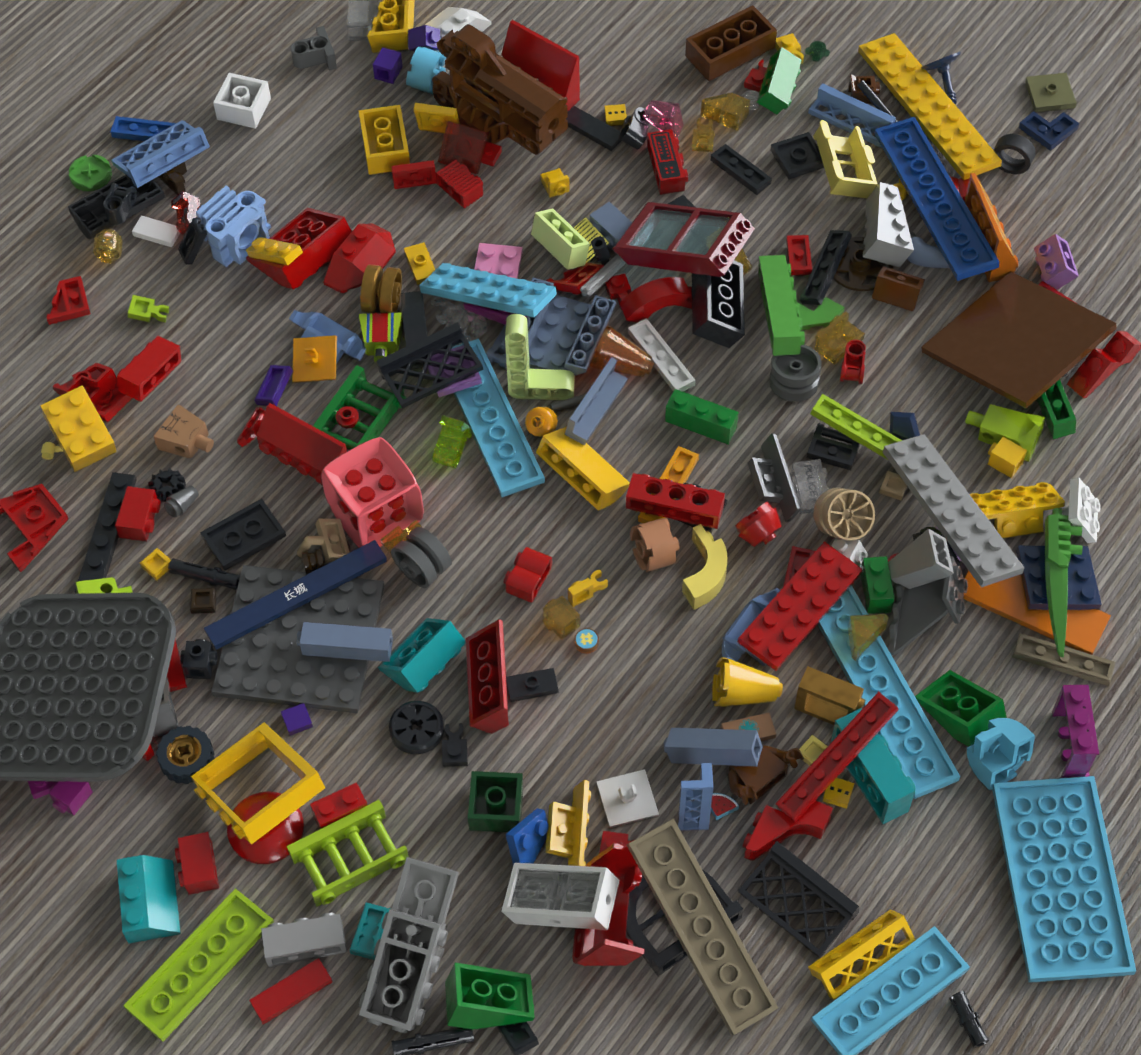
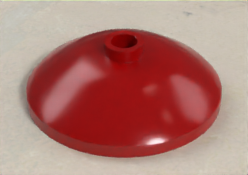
(272, 845)

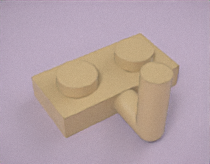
(330, 537)

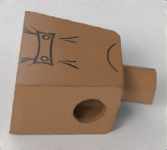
(183, 434)

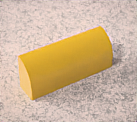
(582, 469)

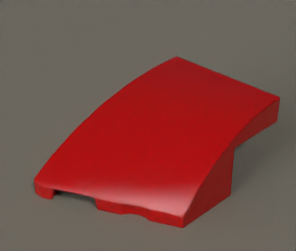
(101, 388)

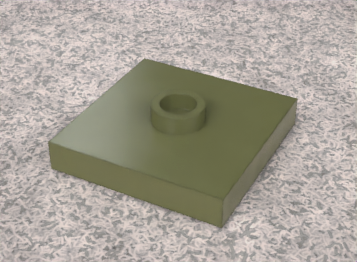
(1050, 92)

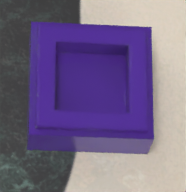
(296, 719)

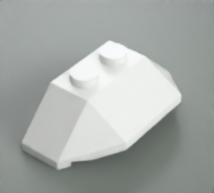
(456, 19)

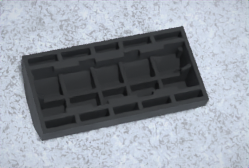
(90, 211)

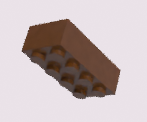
(730, 43)

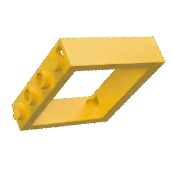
(237, 757)

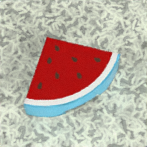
(722, 805)

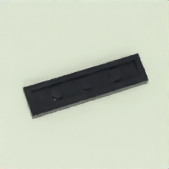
(825, 267)

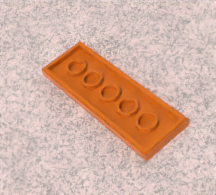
(1009, 601)

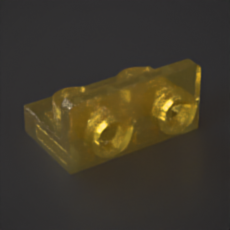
(833, 339)

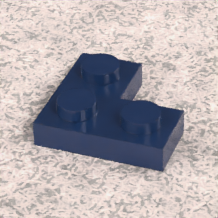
(1048, 133)

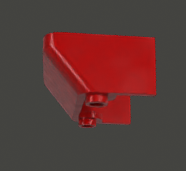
(611, 946)

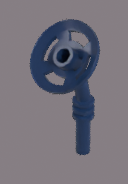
(943, 67)

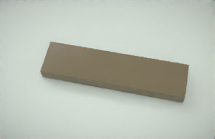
(1074, 661)

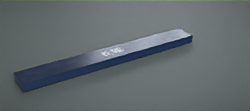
(295, 594)

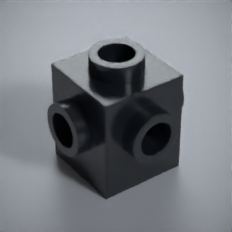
(198, 659)

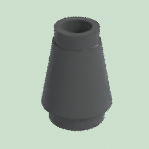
(179, 502)

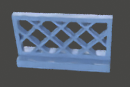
(171, 153)

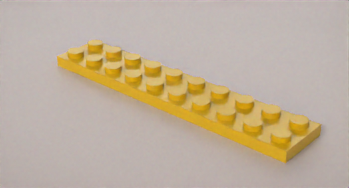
(930, 106)

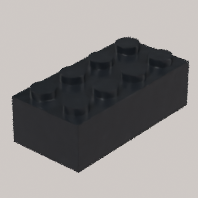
(719, 306)

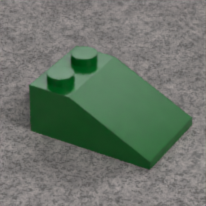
(961, 706)
(487, 997)

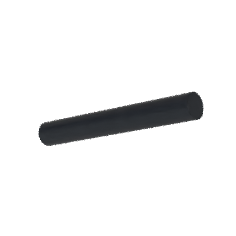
(873, 98)

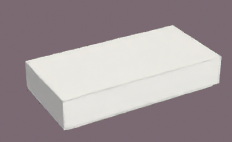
(156, 231)

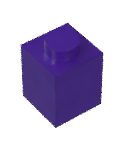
(423, 36)
(387, 65)

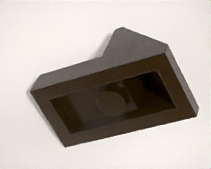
(174, 178)

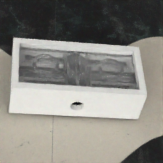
(561, 896)

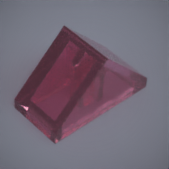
(664, 116)

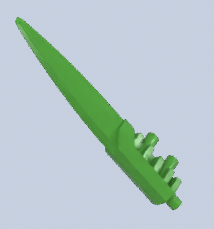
(1057, 560)

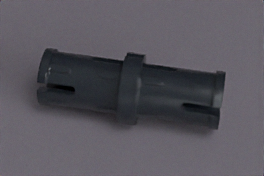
(969, 1019)

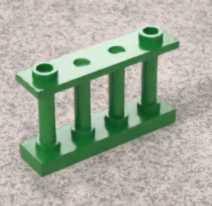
(346, 397)

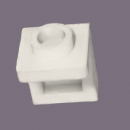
(851, 549)

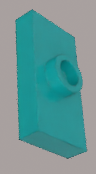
(368, 931)

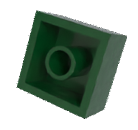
(495, 801)

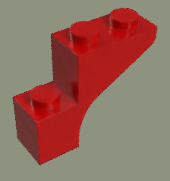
(1104, 362)
(775, 826)

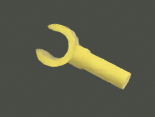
(49, 449)

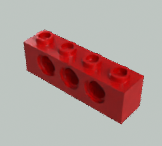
(662, 503)

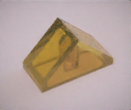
(864, 631)

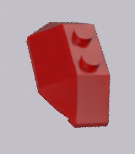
(362, 247)

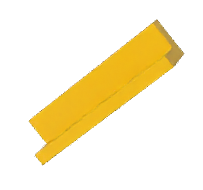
(858, 945)

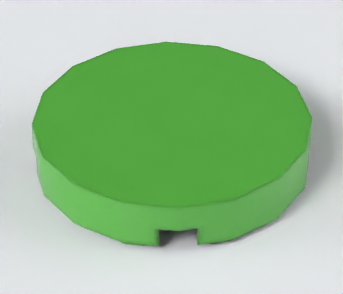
(90, 173)

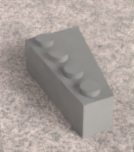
(886, 227)

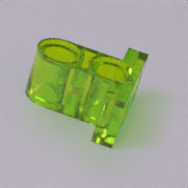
(451, 442)

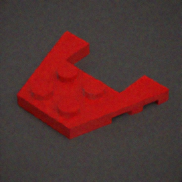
(36, 517)

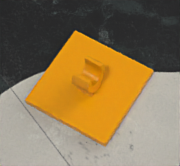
(314, 358)

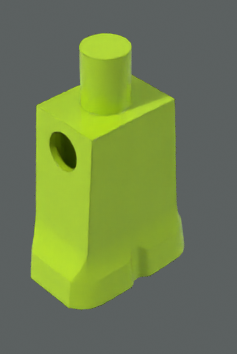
(1014, 425)

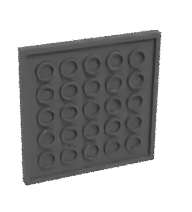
(270, 664)

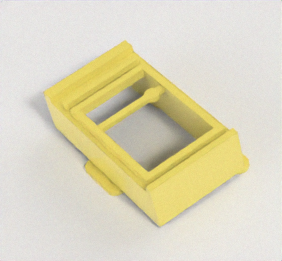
(861, 160)

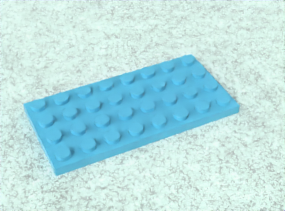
(1062, 879)

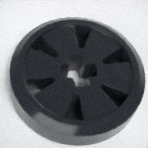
(412, 740)

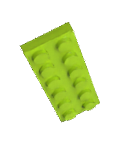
(198, 965)

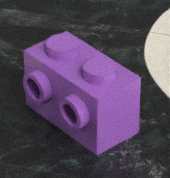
(1055, 262)

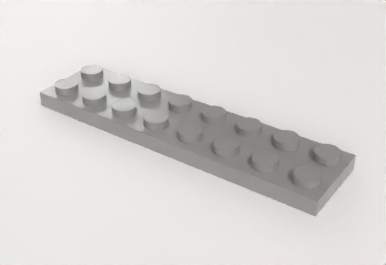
(953, 510)

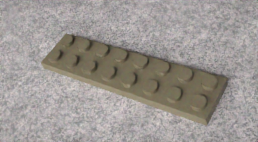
(702, 927)

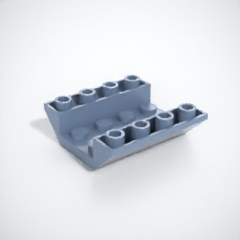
(566, 332)

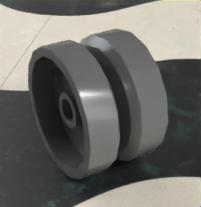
(796, 375)
(421, 557)

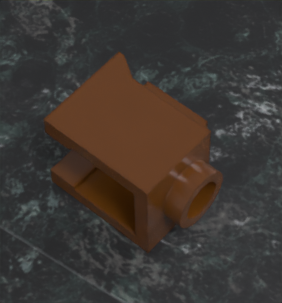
(857, 93)

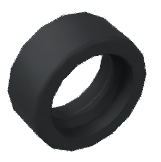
(1019, 144)

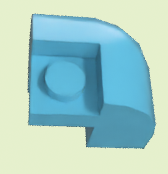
(1000, 751)

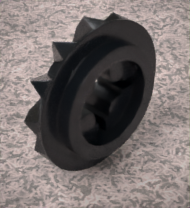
(176, 479)

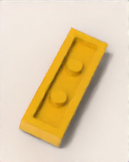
(274, 251)

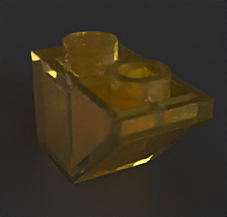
(726, 109)

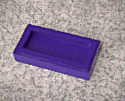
(273, 385)

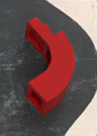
(654, 296)

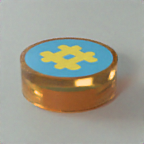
(586, 640)

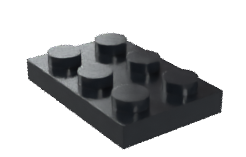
(243, 534)

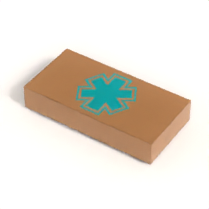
(761, 723)

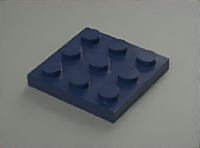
(1082, 584)

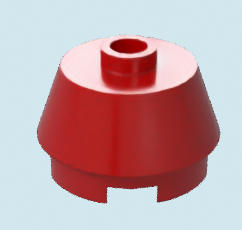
(759, 525)

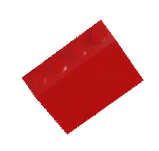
(543, 60)
(317, 235)

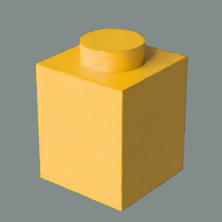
(1006, 456)

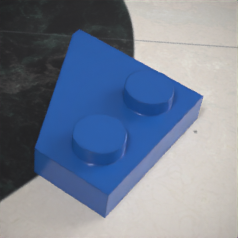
(528, 837)

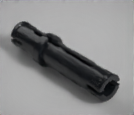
(198, 572)
(432, 1041)

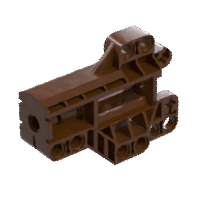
(496, 93)

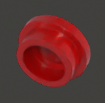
(347, 422)

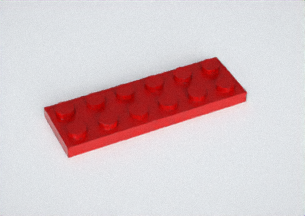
(799, 606)

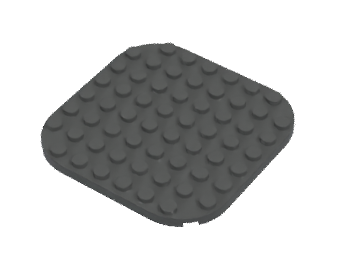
(81, 684)

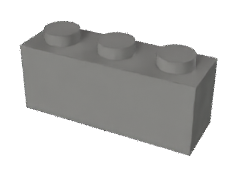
(303, 939)

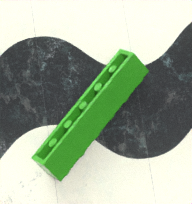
(780, 306)

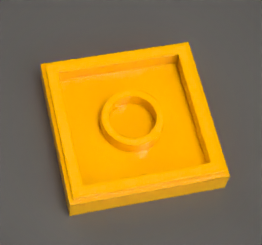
(434, 117)

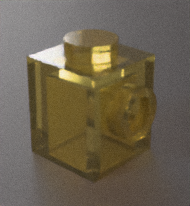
(560, 617)

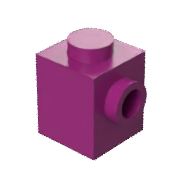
(69, 795)

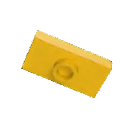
(419, 262)

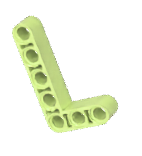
(527, 382)

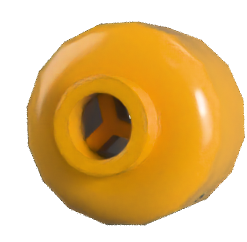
(545, 416)

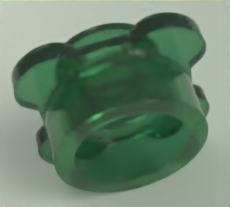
(817, 50)

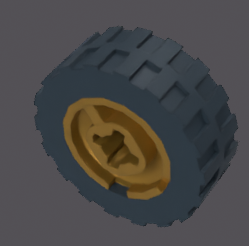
(184, 753)

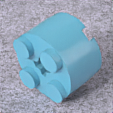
(425, 65)

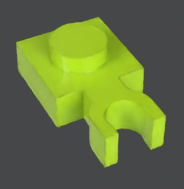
(144, 308)

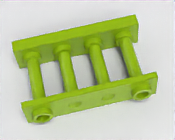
(347, 828)

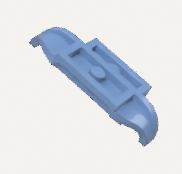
(318, 325)
(730, 647)

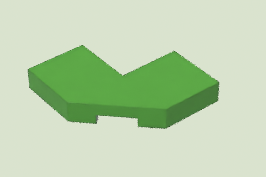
(821, 316)

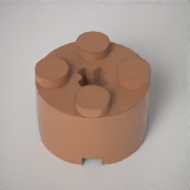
(654, 544)

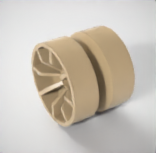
(844, 513)

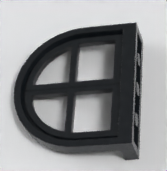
(674, 953)

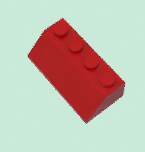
(297, 442)
(487, 679)

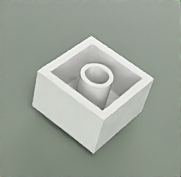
(242, 100)

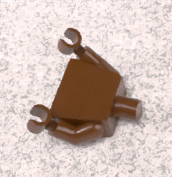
(754, 781)

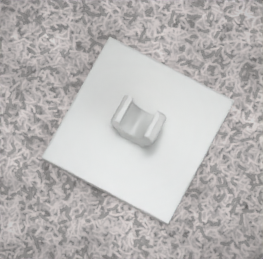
(627, 798)

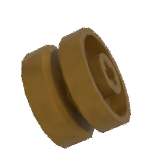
(380, 289)

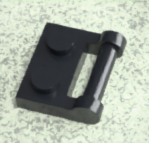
(832, 451)

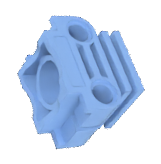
(233, 224)

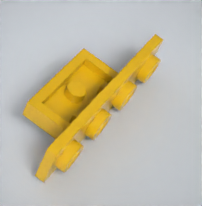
(568, 826)

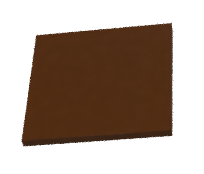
(1018, 339)

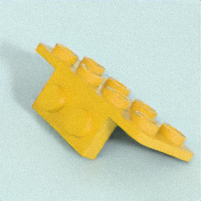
(1019, 509)

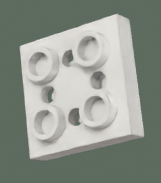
(1083, 510)

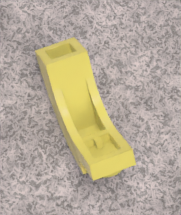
(707, 583)

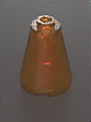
(629, 356)

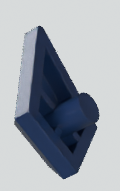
(903, 425)

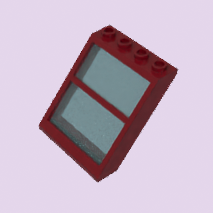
(684, 239)

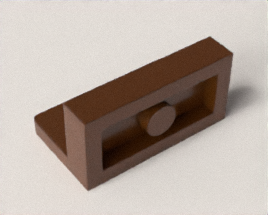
(897, 288)

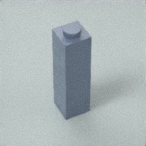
(345, 641)
(713, 746)

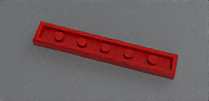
(836, 756)

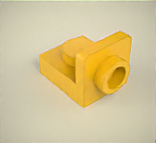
(555, 182)

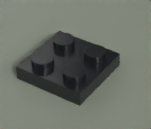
(797, 155)

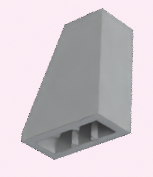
(922, 561)

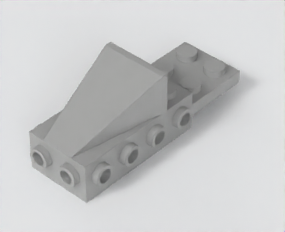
(409, 947)

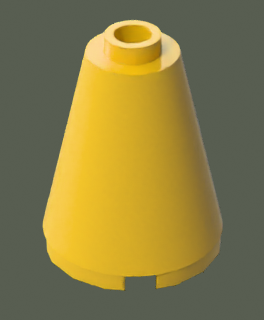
(743, 685)

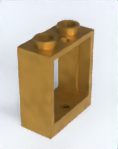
(827, 696)

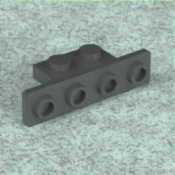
(773, 478)

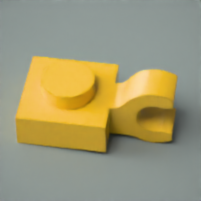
(583, 590)

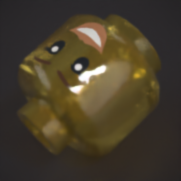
(107, 246)

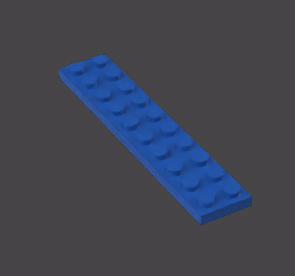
(936, 199)

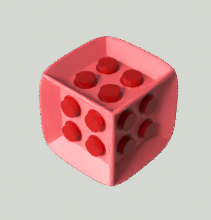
(372, 491)

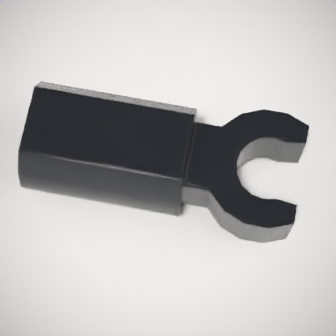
(601, 250)

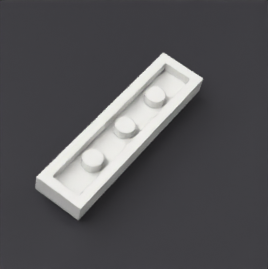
(663, 357)

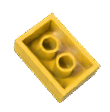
(384, 138)
(78, 428)

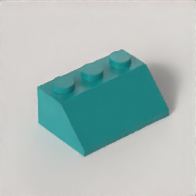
(423, 654)
(147, 898)

